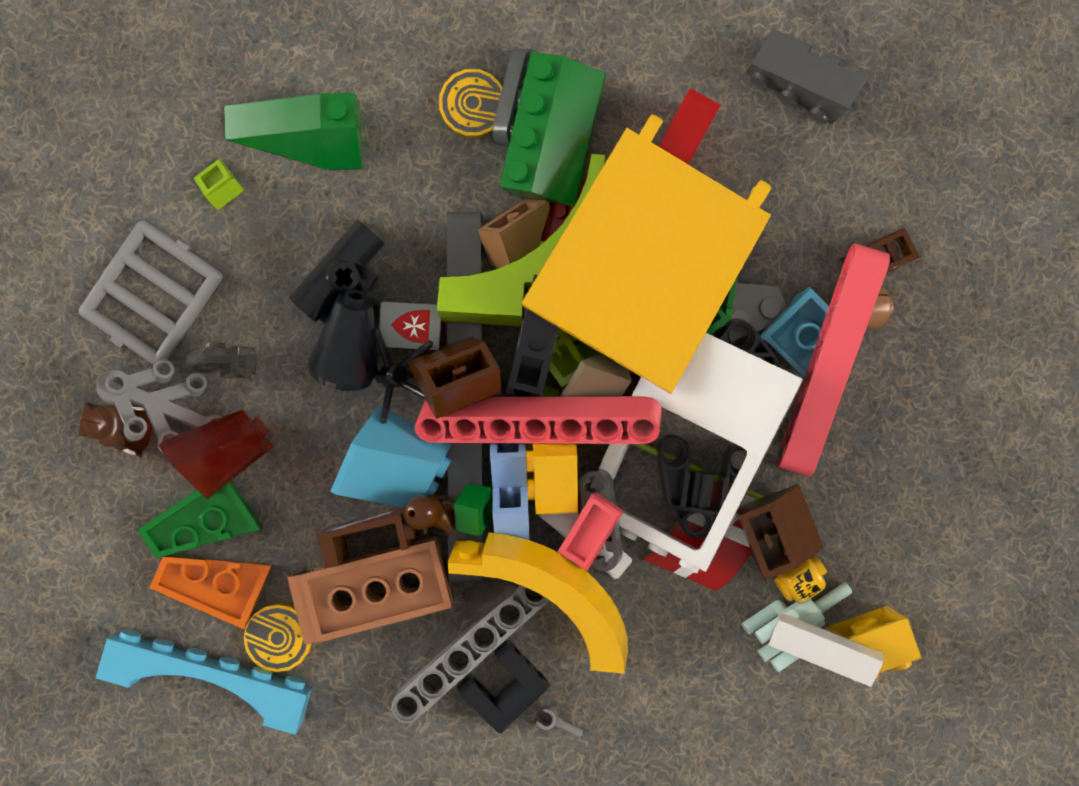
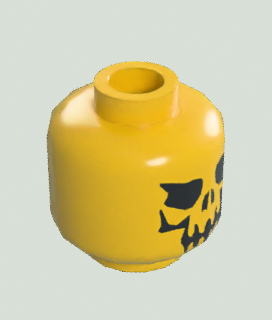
(802, 582)

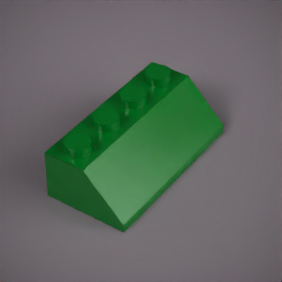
(552, 129)

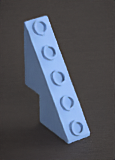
(510, 489)

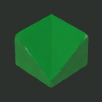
(473, 509)

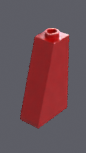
(689, 125)

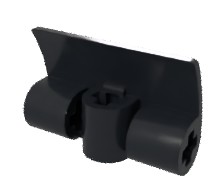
(314, 292)

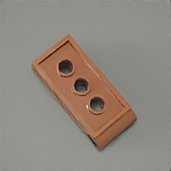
(326, 617)

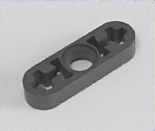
(507, 104)
(613, 543)

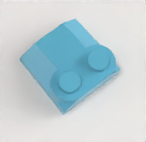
(797, 329)

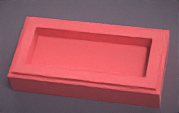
(590, 531)

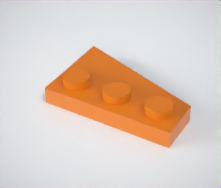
(213, 586)

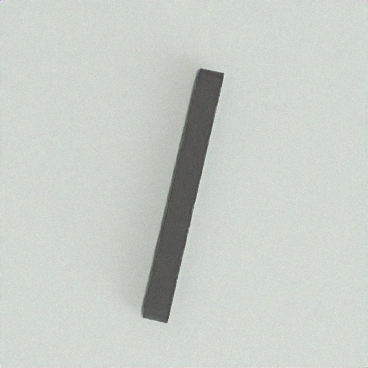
(463, 259)

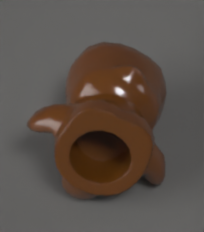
(430, 511)

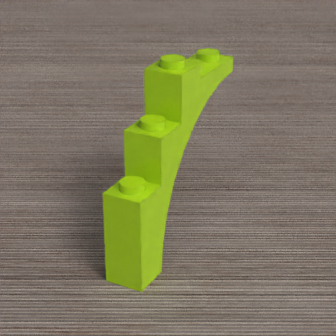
(498, 294)

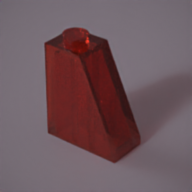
(217, 450)

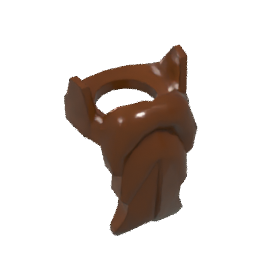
(108, 427)

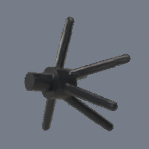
(396, 374)

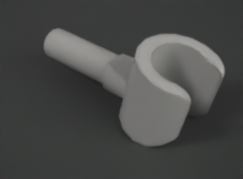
(558, 722)

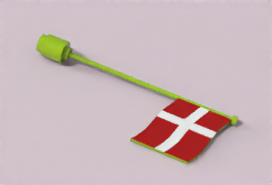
(731, 552)

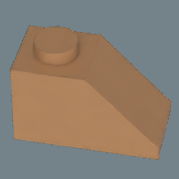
(514, 232)

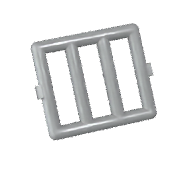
(126, 256)

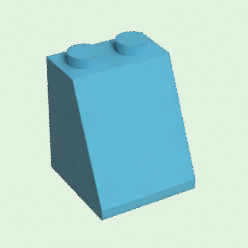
(390, 463)

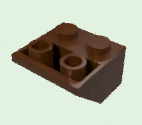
(456, 376)
(780, 531)

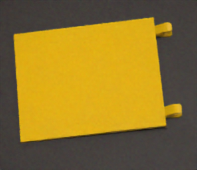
(648, 259)

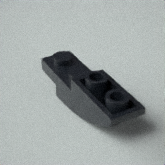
(532, 356)

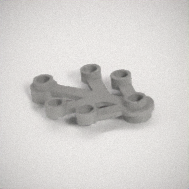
(155, 403)

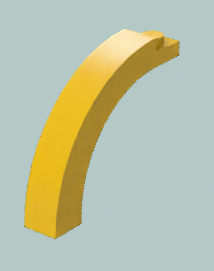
(557, 580)

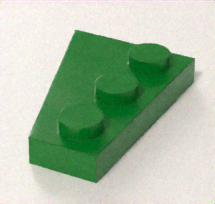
(199, 522)

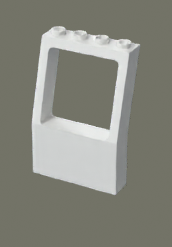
(732, 398)

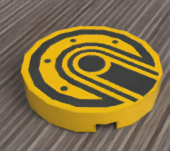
(470, 102)
(275, 638)

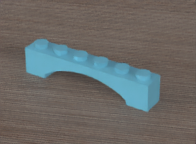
(276, 699)

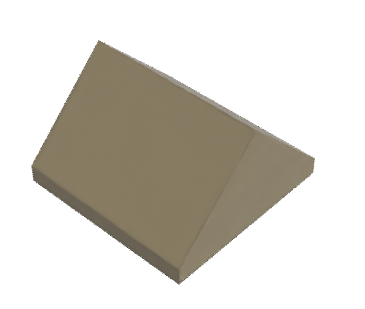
(598, 378)

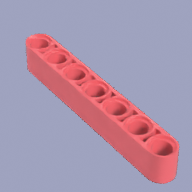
(833, 358)
(546, 421)

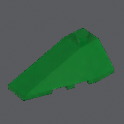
(306, 129)

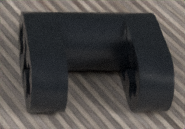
(514, 698)

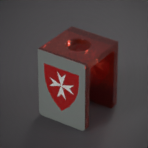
(411, 325)

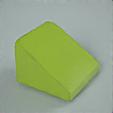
(218, 184)

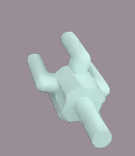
(808, 612)

